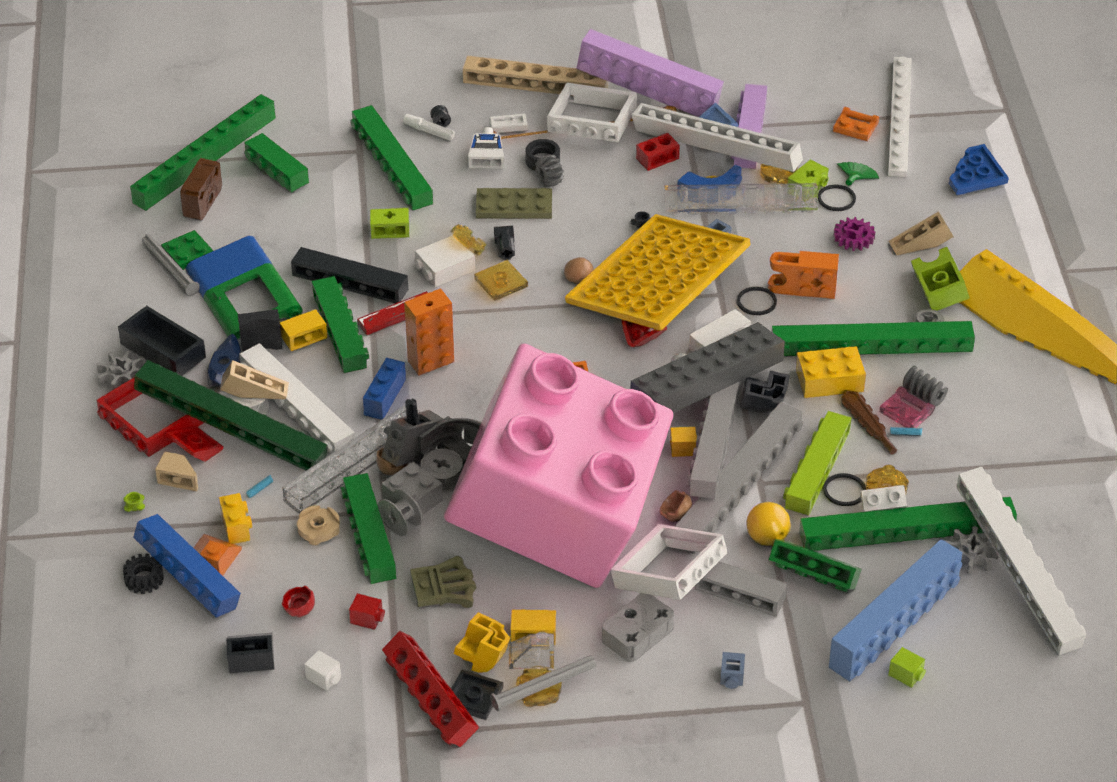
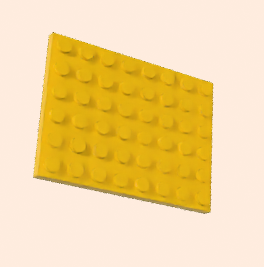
(657, 271)

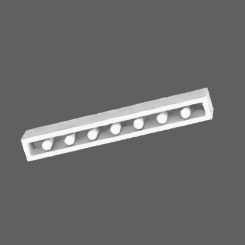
(301, 402)

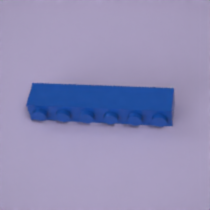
(186, 565)

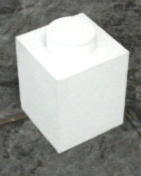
(322, 670)

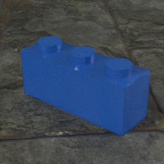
(384, 388)

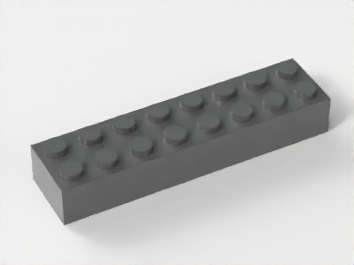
(712, 367)

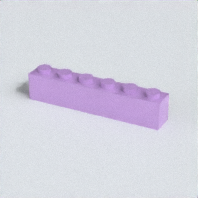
(752, 112)

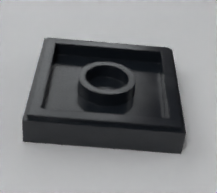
(475, 692)

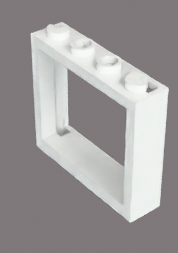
(594, 96)
(628, 573)

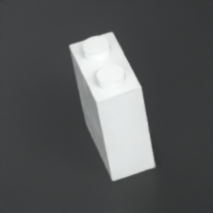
(444, 261)

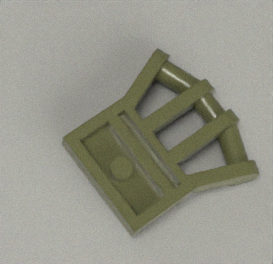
(430, 588)

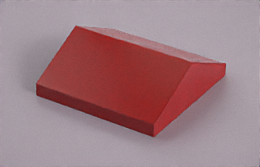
(195, 442)

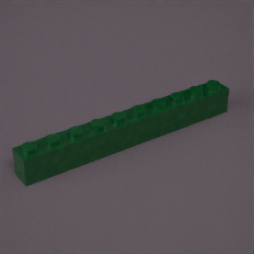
(229, 416)

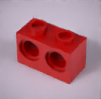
(657, 151)

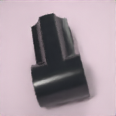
(505, 241)

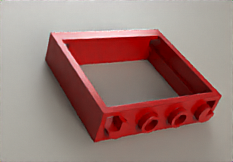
(123, 394)

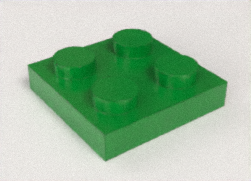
(186, 248)

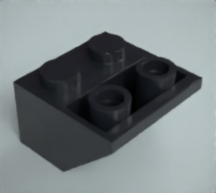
(250, 652)

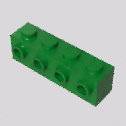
(276, 162)
(815, 564)

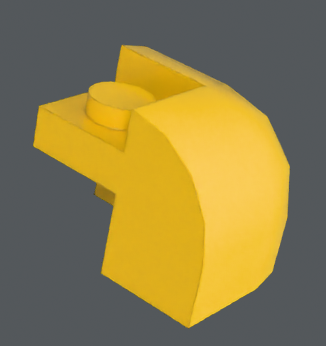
(483, 643)

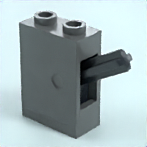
(403, 434)

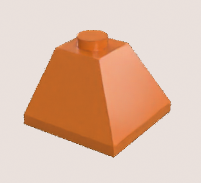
(217, 552)

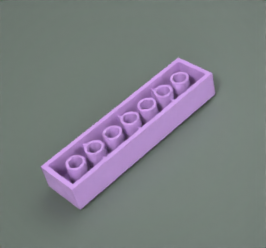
(648, 74)

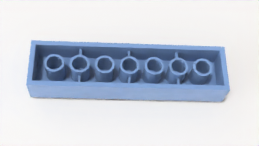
(895, 610)

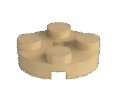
(317, 534)

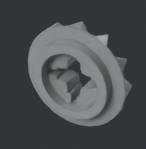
(927, 315)

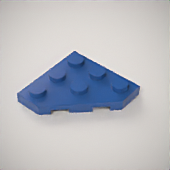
(977, 171)

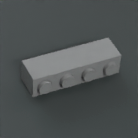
(744, 588)

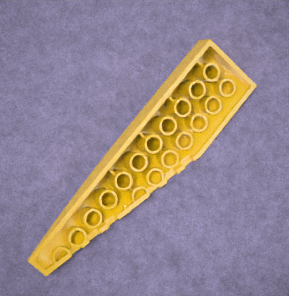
(1034, 315)

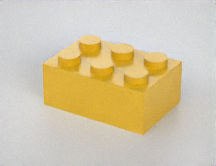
(830, 372)

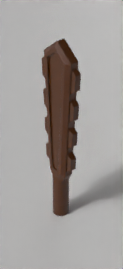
(863, 412)

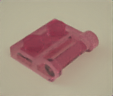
(904, 413)

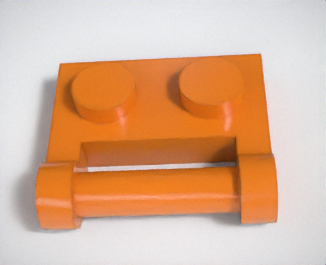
(856, 128)

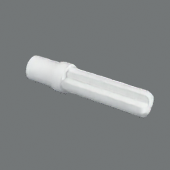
(429, 127)

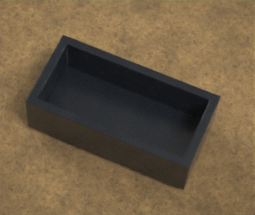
(161, 341)

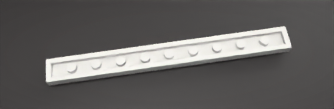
(900, 117)

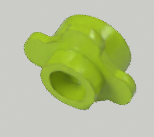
(134, 502)

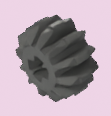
(549, 170)

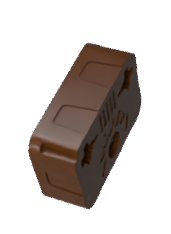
(201, 189)

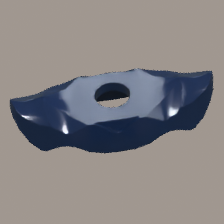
(228, 350)

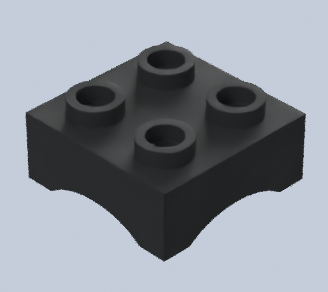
(260, 328)

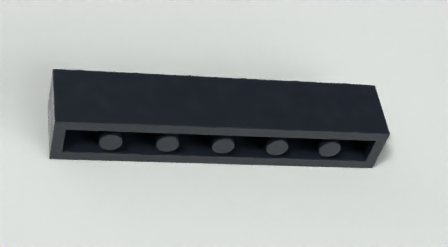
(351, 274)

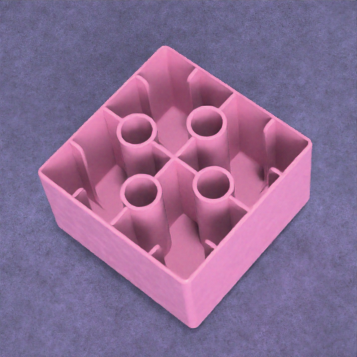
(560, 465)

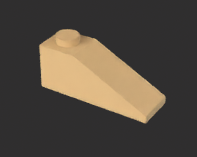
(924, 235)
(252, 383)

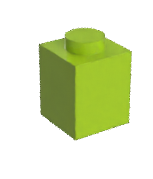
(907, 667)

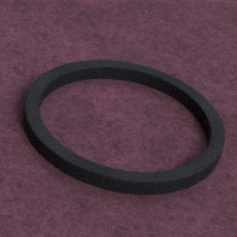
(837, 208)
(756, 312)
(843, 475)

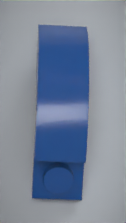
(732, 176)

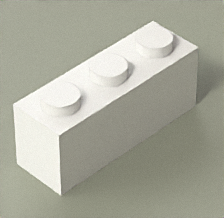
(718, 329)

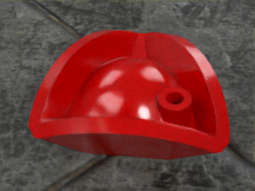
(638, 335)

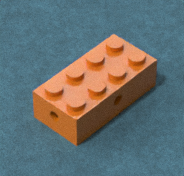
(429, 331)

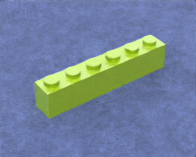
(817, 463)

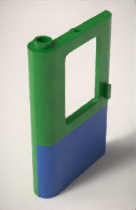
(235, 266)

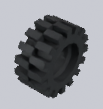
(146, 582)

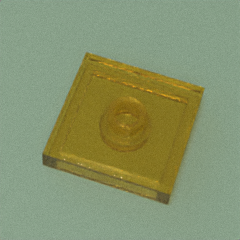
(501, 280)

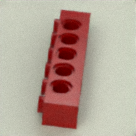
(430, 689)

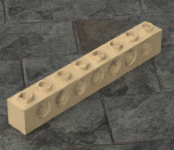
(525, 75)

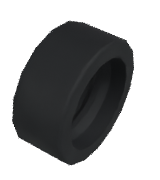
(540, 146)

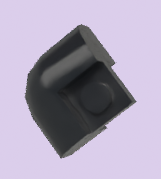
(764, 395)

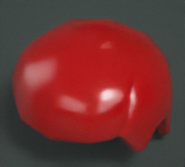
(298, 601)

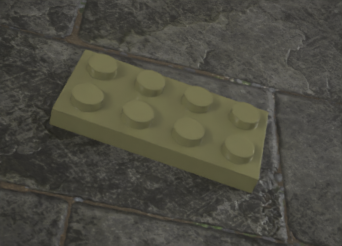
(514, 203)

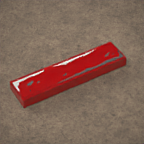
(384, 317)

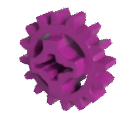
(854, 234)

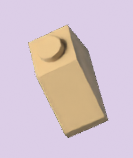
(176, 472)

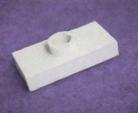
(508, 123)

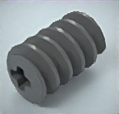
(924, 387)

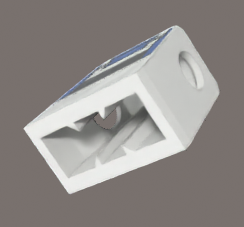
(486, 150)

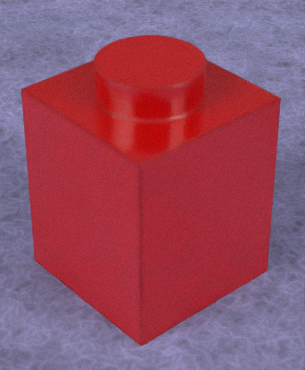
(366, 611)

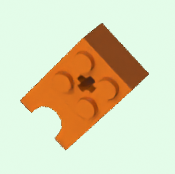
(804, 274)

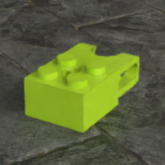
(940, 280)

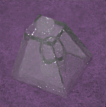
(532, 652)

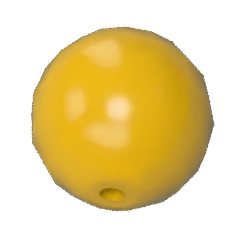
(768, 522)

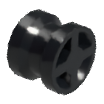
(440, 115)

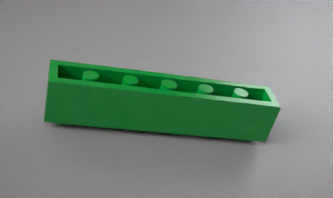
(340, 324)
(369, 528)

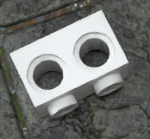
(883, 498)

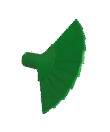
(857, 171)

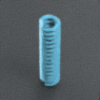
(906, 431)
(258, 487)

